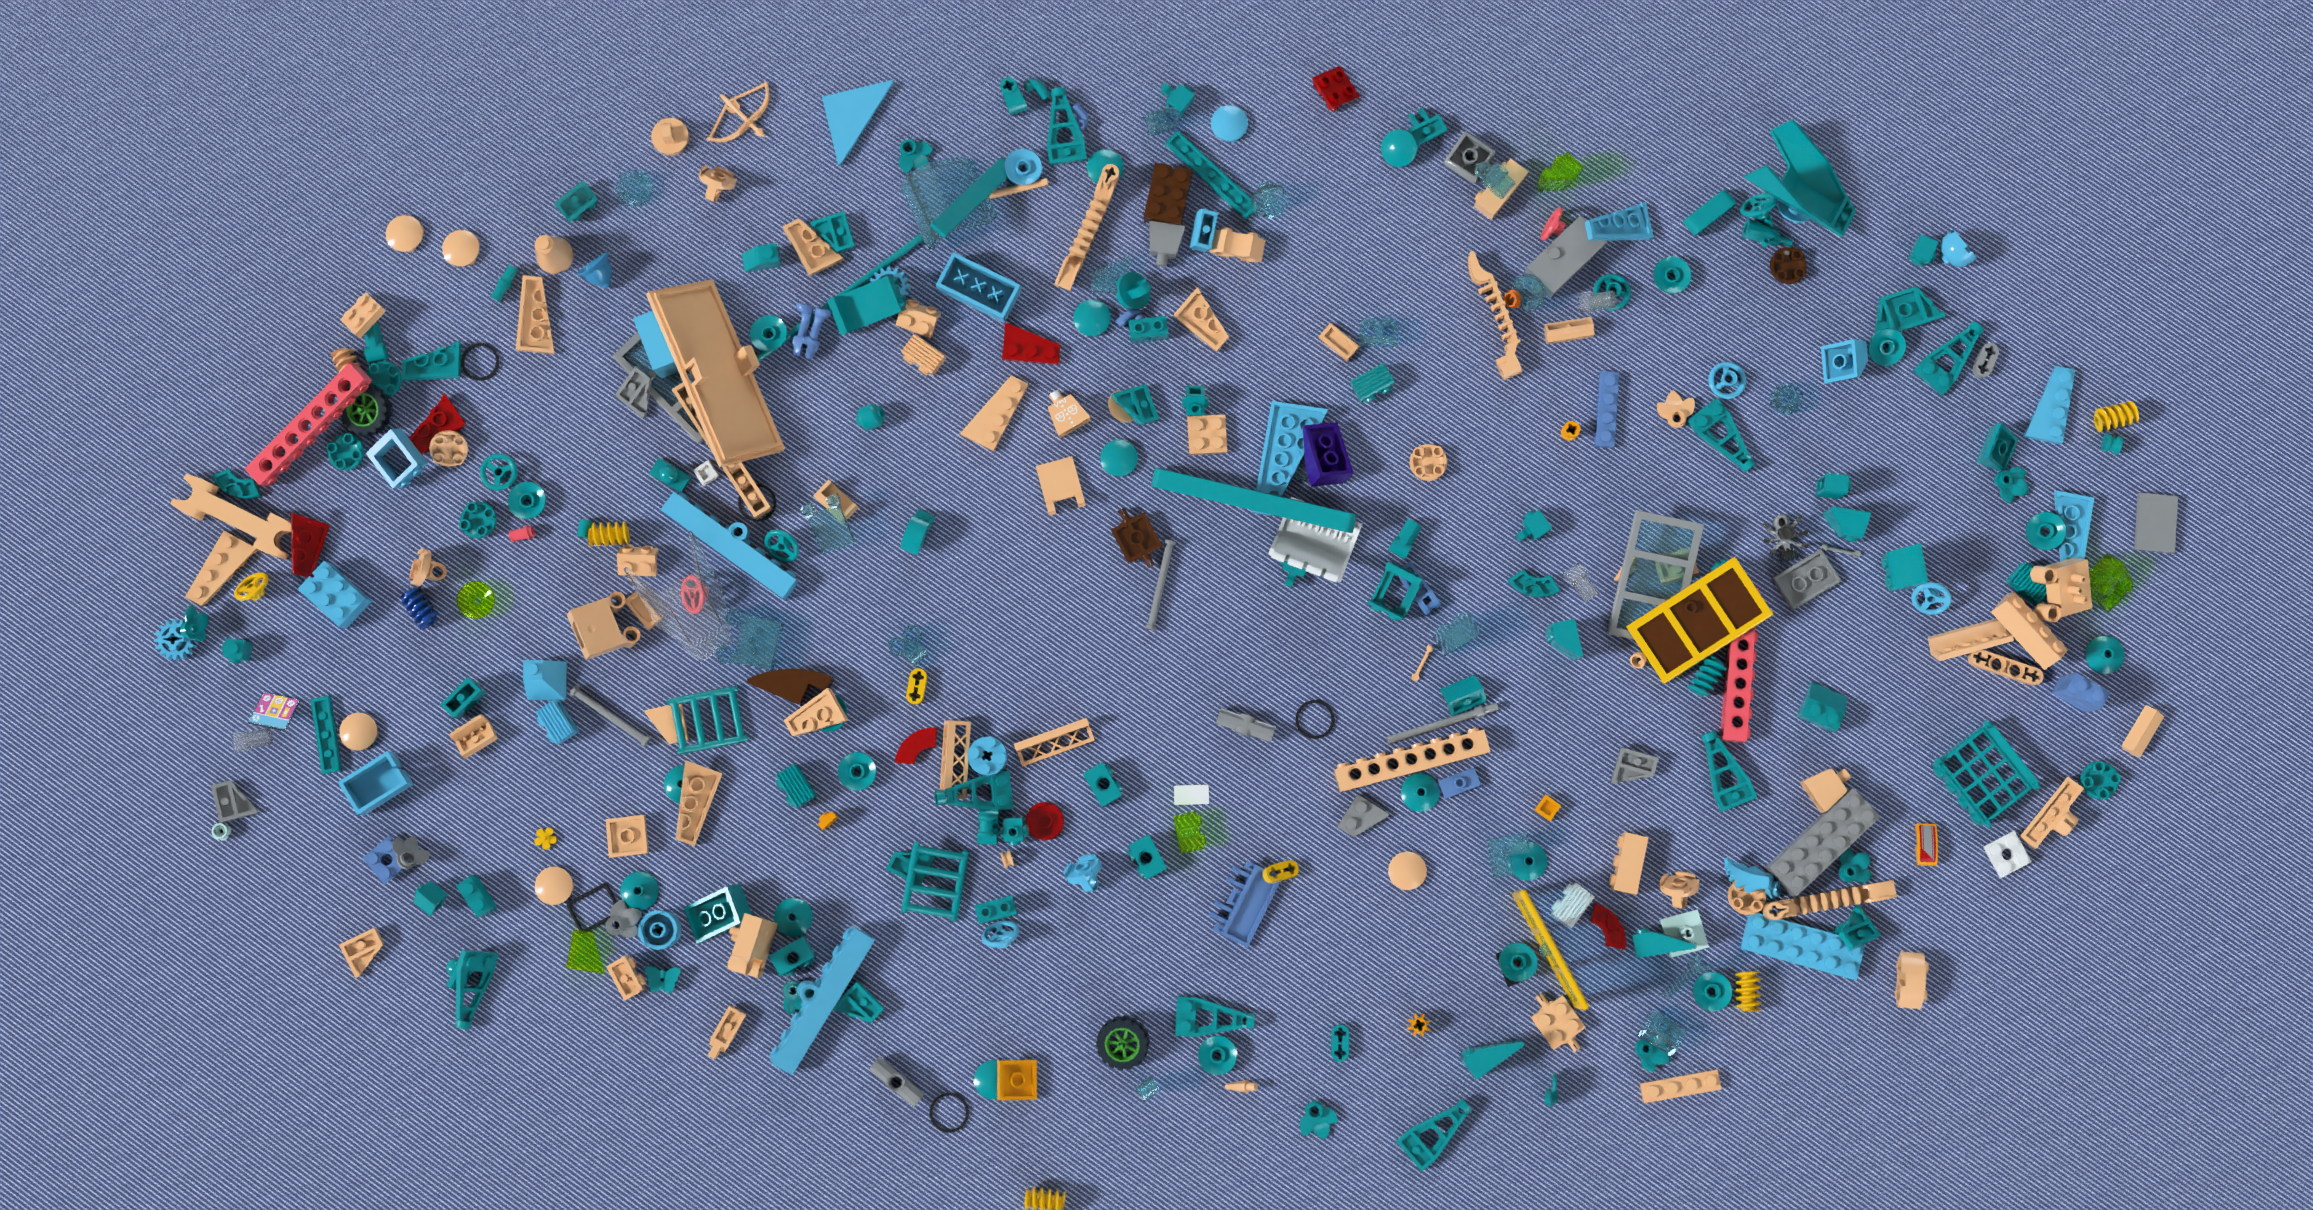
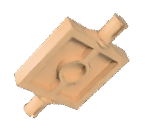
(1558, 1022)

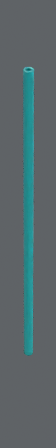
(860, 282)

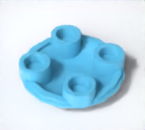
(1229, 123)

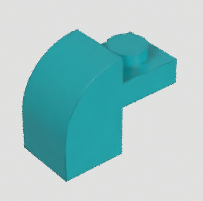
(916, 532)

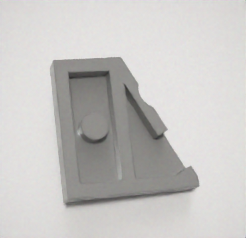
(636, 391)
(1633, 765)
(231, 802)
(1361, 816)

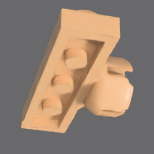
(2054, 815)

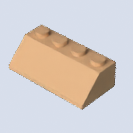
(2029, 630)

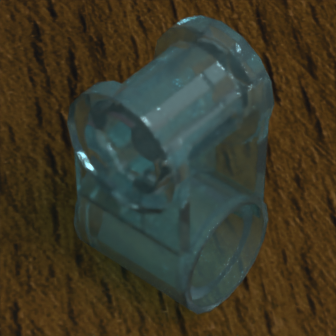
(1160, 122)

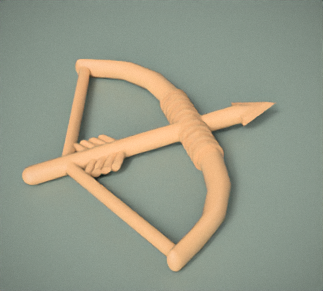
(734, 108)

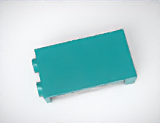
(867, 304)

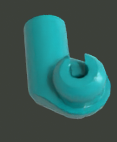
(1038, 86)

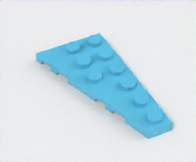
(1284, 445)

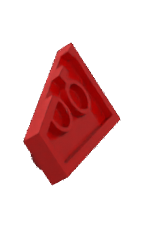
(1027, 347)
(441, 418)
(306, 544)

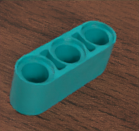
(1709, 212)

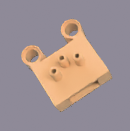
(2066, 588)
(597, 628)
(751, 945)

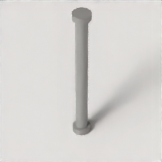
(1160, 585)
(610, 716)

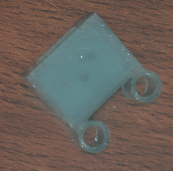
(756, 643)

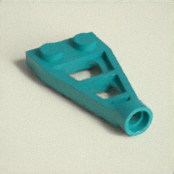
(1064, 152)
(1935, 375)
(1708, 417)
(1000, 792)
(1736, 794)
(472, 961)
(1186, 1017)
(1416, 1149)

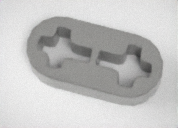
(1981, 359)

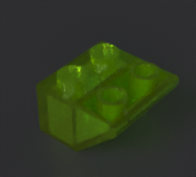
(1561, 173)
(2109, 582)

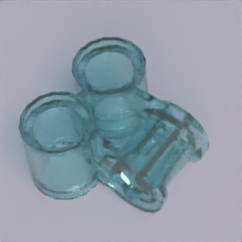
(1494, 178)
(911, 648)

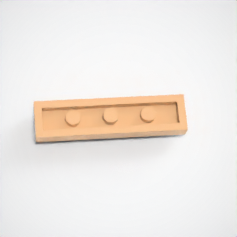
(1680, 1086)

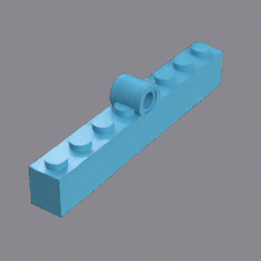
(729, 545)
(822, 999)

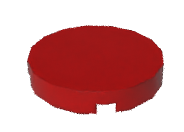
(1044, 821)

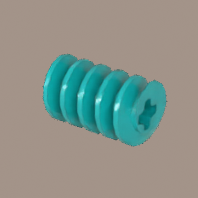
(1707, 677)

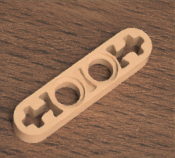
(2006, 664)

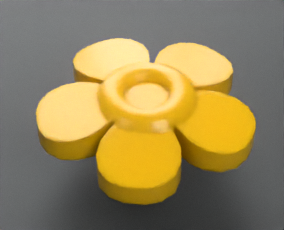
(545, 838)

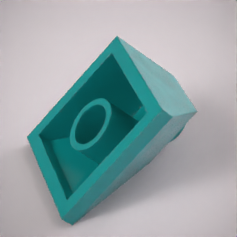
(1847, 522)

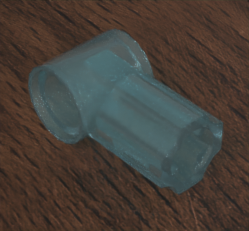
(1147, 1089)

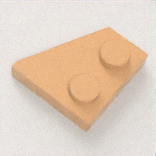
(361, 950)

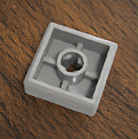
(1468, 146)

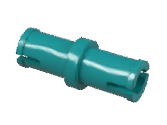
(504, 283)

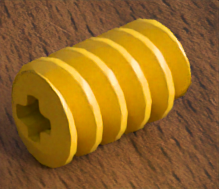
(2115, 415)
(608, 534)
(1747, 991)
(1043, 1200)

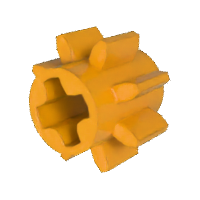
(1413, 1022)

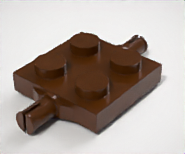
(1136, 538)

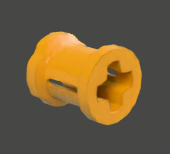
(1569, 436)

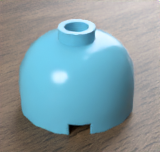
(1955, 250)

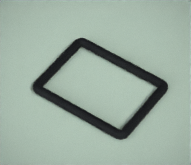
(583, 896)

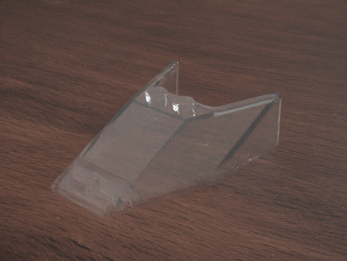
(691, 608)

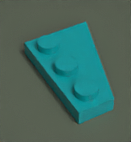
(439, 364)

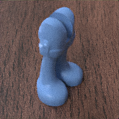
(802, 337)

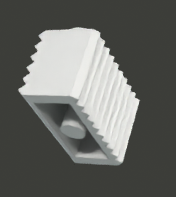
(1572, 904)

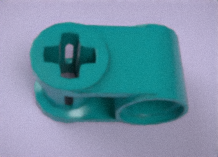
(1013, 99)

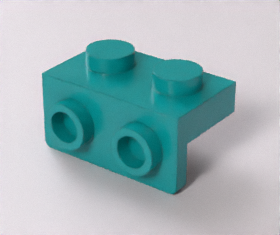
(576, 201)

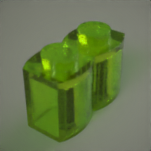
(1188, 832)

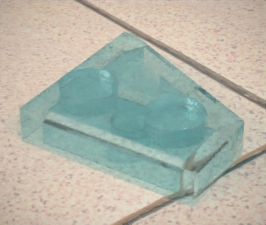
(1105, 279)

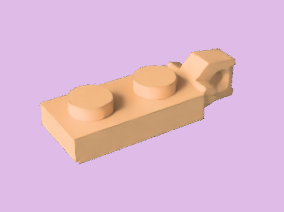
(726, 1031)

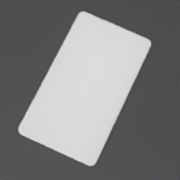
(1191, 794)

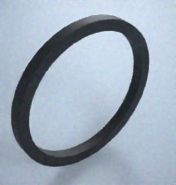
(463, 359)
(766, 517)
(1332, 719)
(931, 1112)

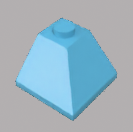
(1844, 360)
(545, 679)

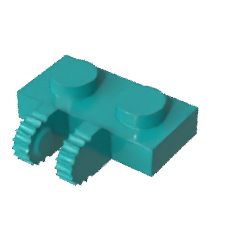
(1428, 129)

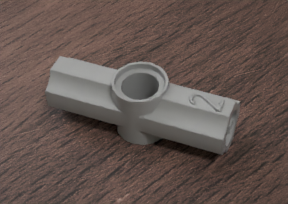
(1245, 725)
(907, 1090)

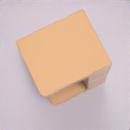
(829, 489)

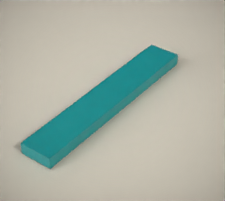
(1210, 174)
(970, 199)

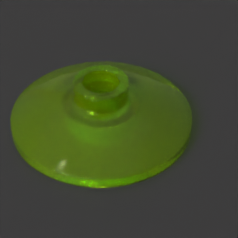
(467, 596)

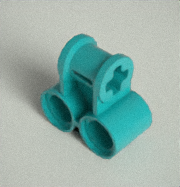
(988, 827)

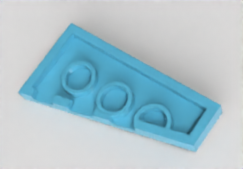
(1621, 225)
(2052, 410)
(2076, 514)

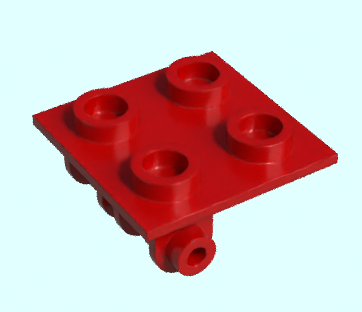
(1335, 88)

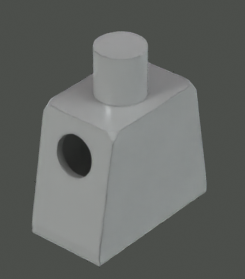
(1165, 241)

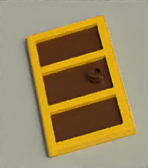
(1699, 620)

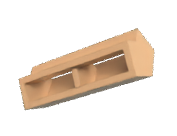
(1569, 330)
(2142, 731)

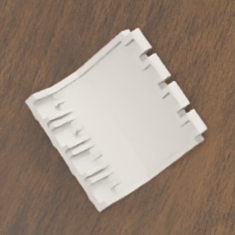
(1314, 547)

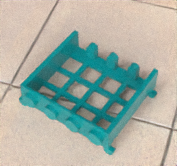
(2008, 755)

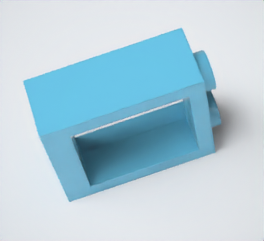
(398, 437)

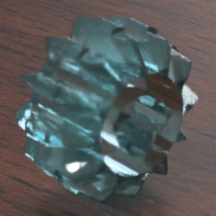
(1792, 404)

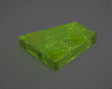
(584, 953)

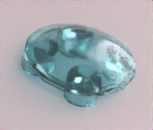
(634, 188)
(1531, 291)

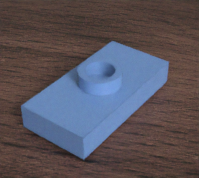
(1459, 783)

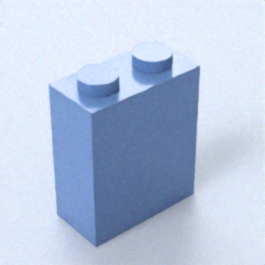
(2080, 692)

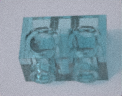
(1378, 339)

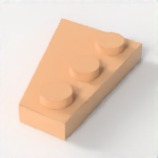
(1201, 321)
(816, 714)

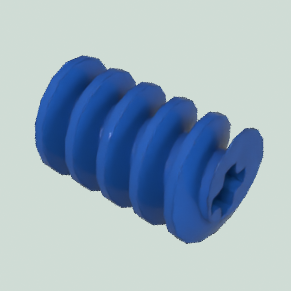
(419, 608)

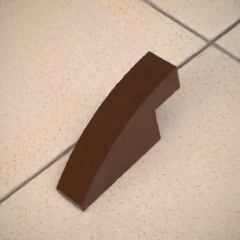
(791, 683)

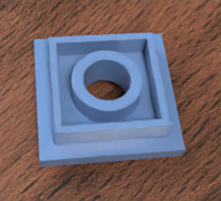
(375, 860)

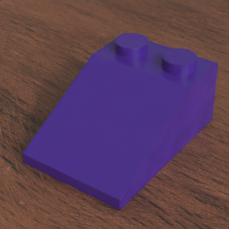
(1325, 455)

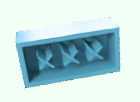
(978, 287)

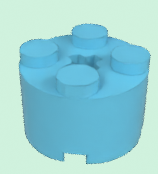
(977, 753)
(668, 937)

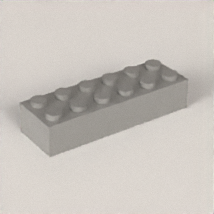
(1822, 842)

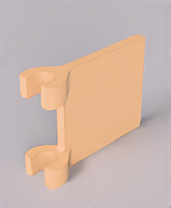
(1059, 482)

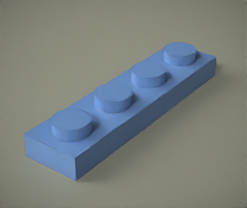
(1606, 409)

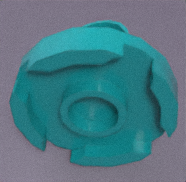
(1133, 291)

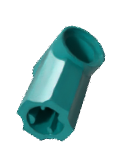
(375, 348)
(1403, 542)

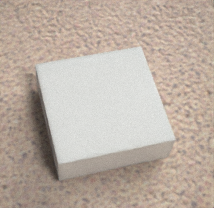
(706, 473)

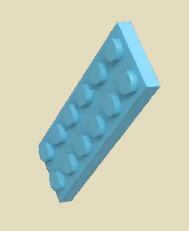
(1801, 946)

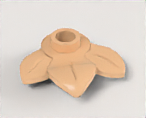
(1675, 407)

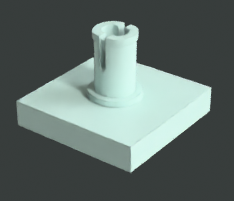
(1686, 927)

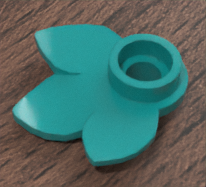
(914, 158)
(2014, 483)
(194, 624)
(1856, 864)
(792, 1001)
(1651, 1056)
(1551, 1095)
(1317, 1122)

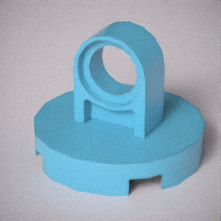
(1084, 872)

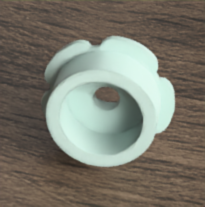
(216, 831)

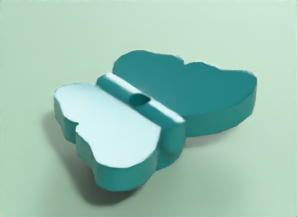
(670, 978)

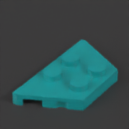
(1905, 310)

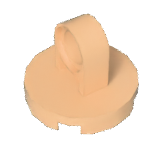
(670, 136)
(717, 180)
(423, 567)
(1679, 887)

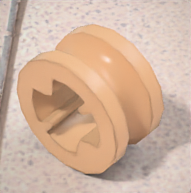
(1007, 859)

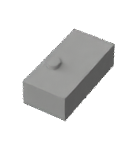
(1564, 257)

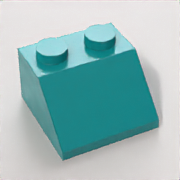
(1565, 638)
(1823, 707)

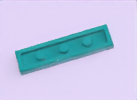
(326, 735)

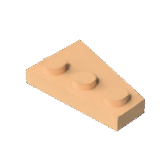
(811, 250)

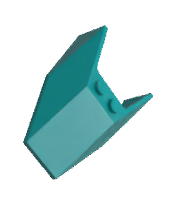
(1809, 181)

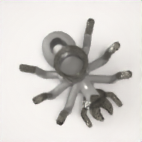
(1784, 533)

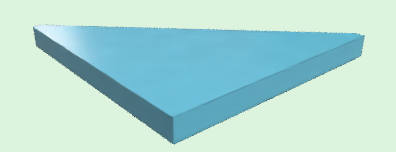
(850, 114)

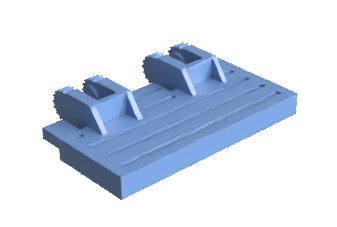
(1248, 904)

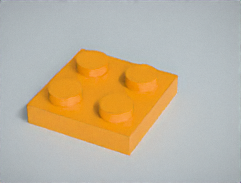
(1016, 1079)

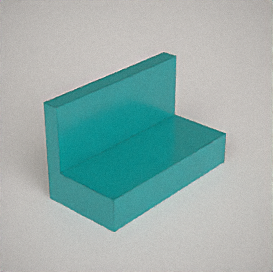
(1463, 695)

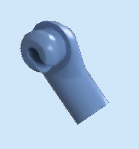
(1082, 116)
(1129, 315)

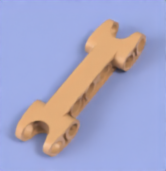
(204, 501)

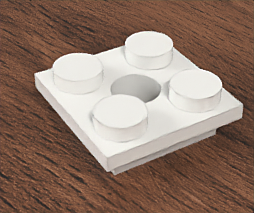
(2018, 854)

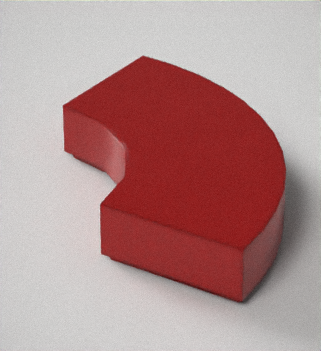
(915, 744)
(1610, 926)

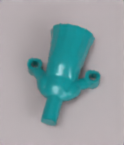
(1764, 234)

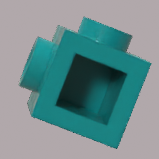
(1923, 251)
(237, 650)
(429, 897)

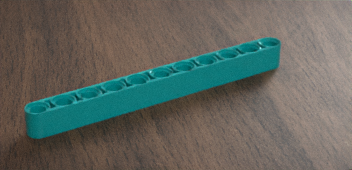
(1254, 500)

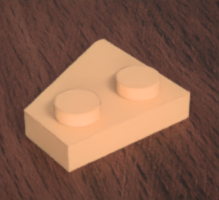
(664, 722)

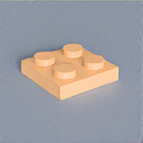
(362, 315)
(1207, 434)
(627, 836)

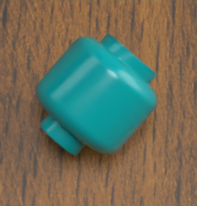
(870, 416)

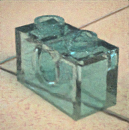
(1667, 1041)

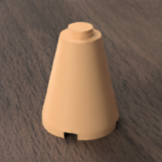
(553, 254)

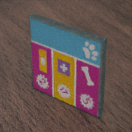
(274, 711)

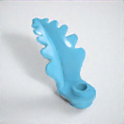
(1752, 878)

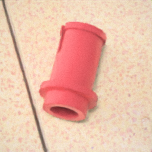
(522, 533)

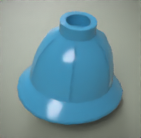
(598, 271)

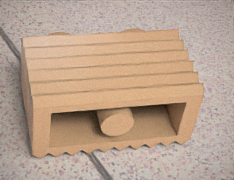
(923, 355)

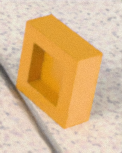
(1547, 807)
(827, 819)

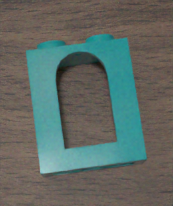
(1377, 599)

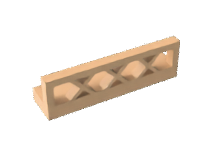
(1968, 639)
(1050, 735)
(948, 755)

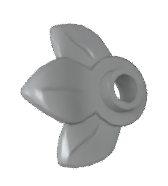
(410, 851)
(626, 918)

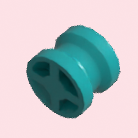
(2112, 443)

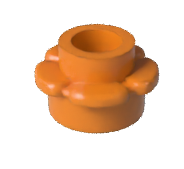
(1508, 298)

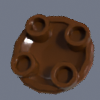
(1788, 265)

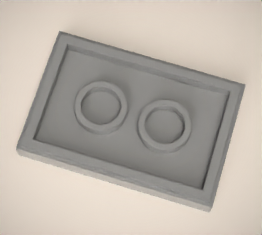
(2156, 523)
(1806, 579)

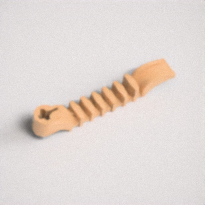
(1094, 216)
(1508, 364)
(1832, 899)

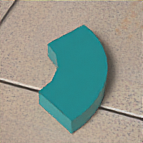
(235, 486)
(1534, 586)

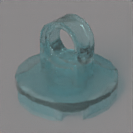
(1269, 200)

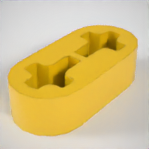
(912, 685)
(1281, 876)

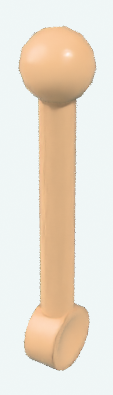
(1429, 648)

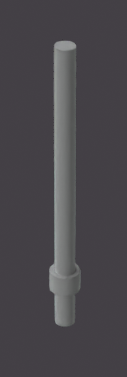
(1478, 712)

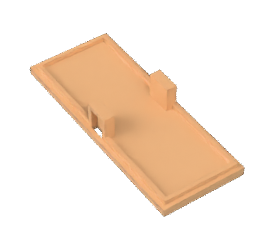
(721, 372)

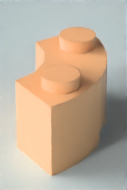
(1243, 246)
(1911, 980)

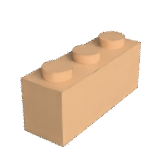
(1488, 202)
(1628, 863)

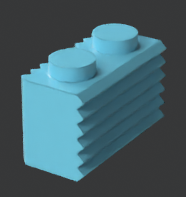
(1203, 230)
(556, 721)

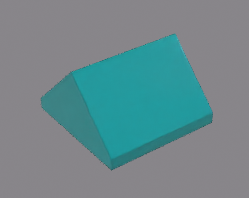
(1997, 448)

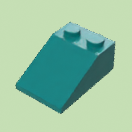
(1904, 568)
(717, 912)
(1483, 1058)

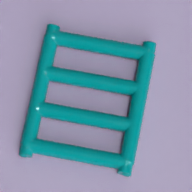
(693, 699)
(911, 887)

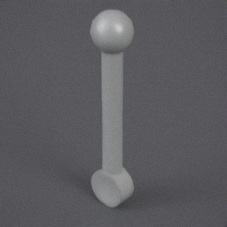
(1856, 554)

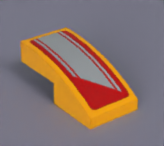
(1927, 844)

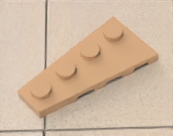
(533, 322)
(995, 416)
(224, 560)
(696, 797)

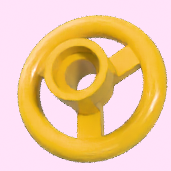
(253, 589)

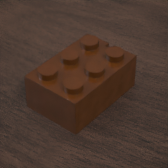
(1168, 194)

